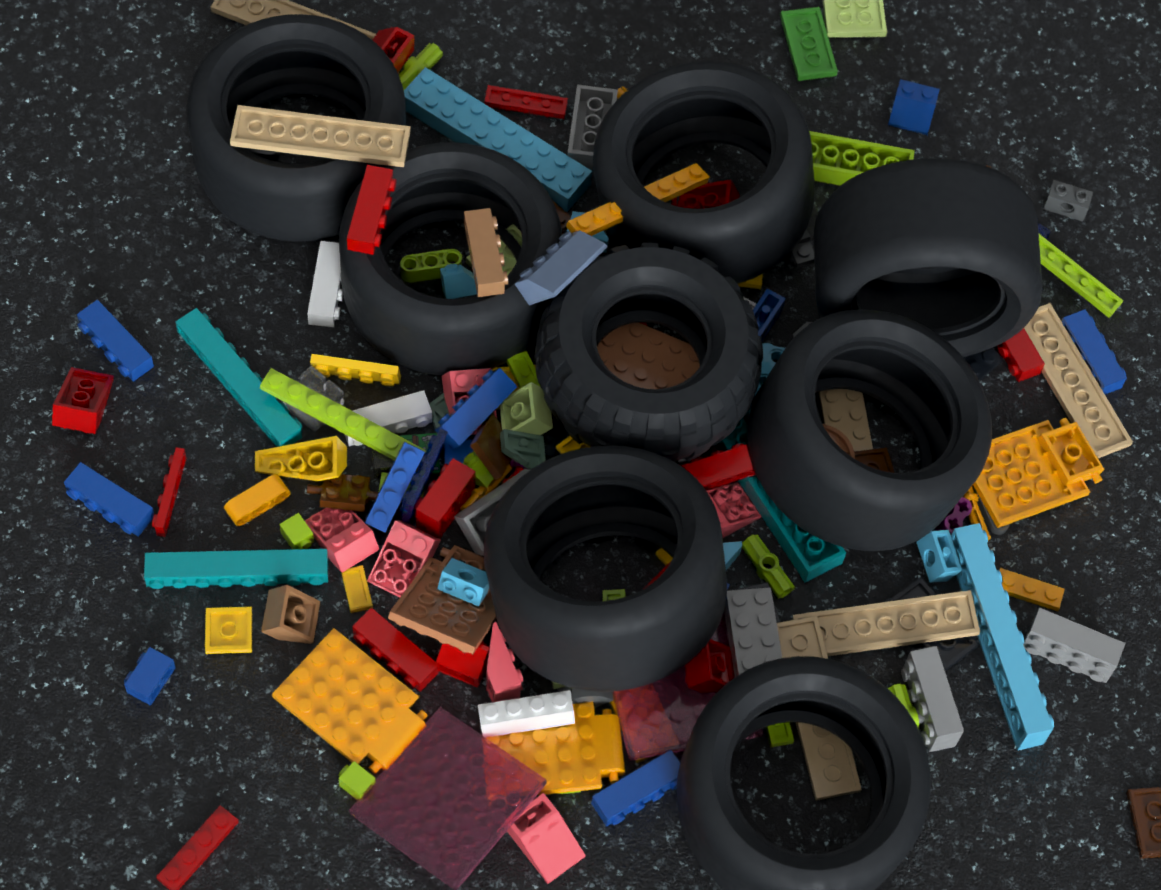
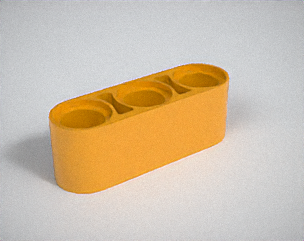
(257, 500)

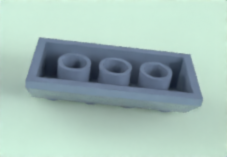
(559, 266)

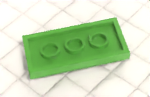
(808, 43)

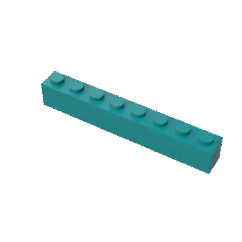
(238, 379)
(236, 568)

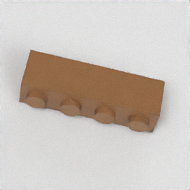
(484, 252)

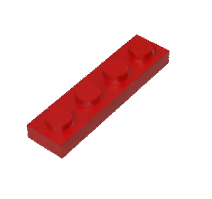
(526, 102)
(167, 499)
(197, 849)

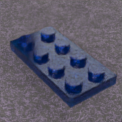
(423, 475)

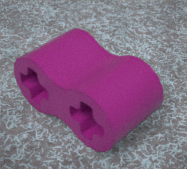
(956, 516)

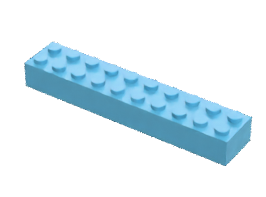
(474, 123)
(1001, 640)

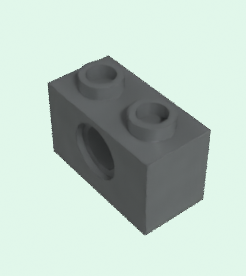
(1068, 200)

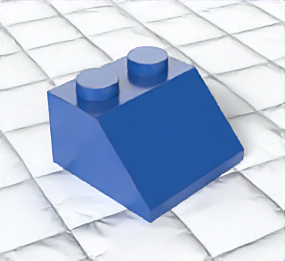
(913, 107)

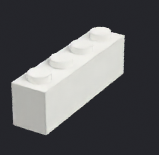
(326, 287)
(397, 414)
(526, 714)

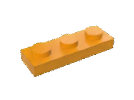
(1032, 590)

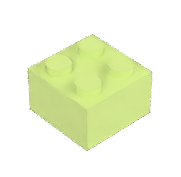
(526, 411)

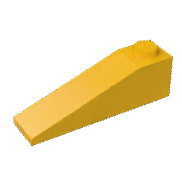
(305, 460)

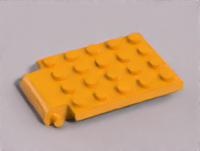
(1036, 471)
(352, 702)
(572, 754)

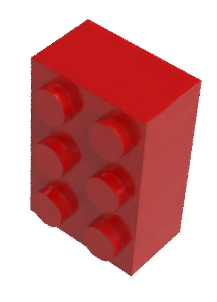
(445, 498)

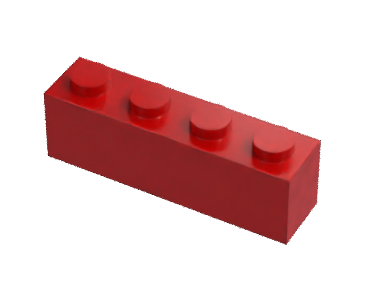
(370, 210)
(1021, 356)
(722, 467)
(395, 650)

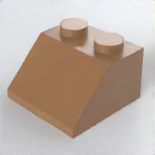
(290, 615)

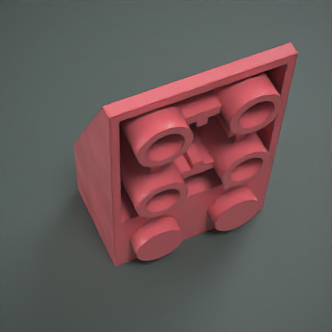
(458, 383)
(733, 508)
(343, 536)
(402, 557)
(502, 678)
(546, 839)

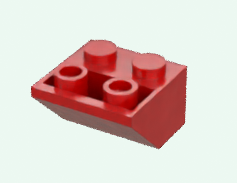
(396, 44)
(464, 666)

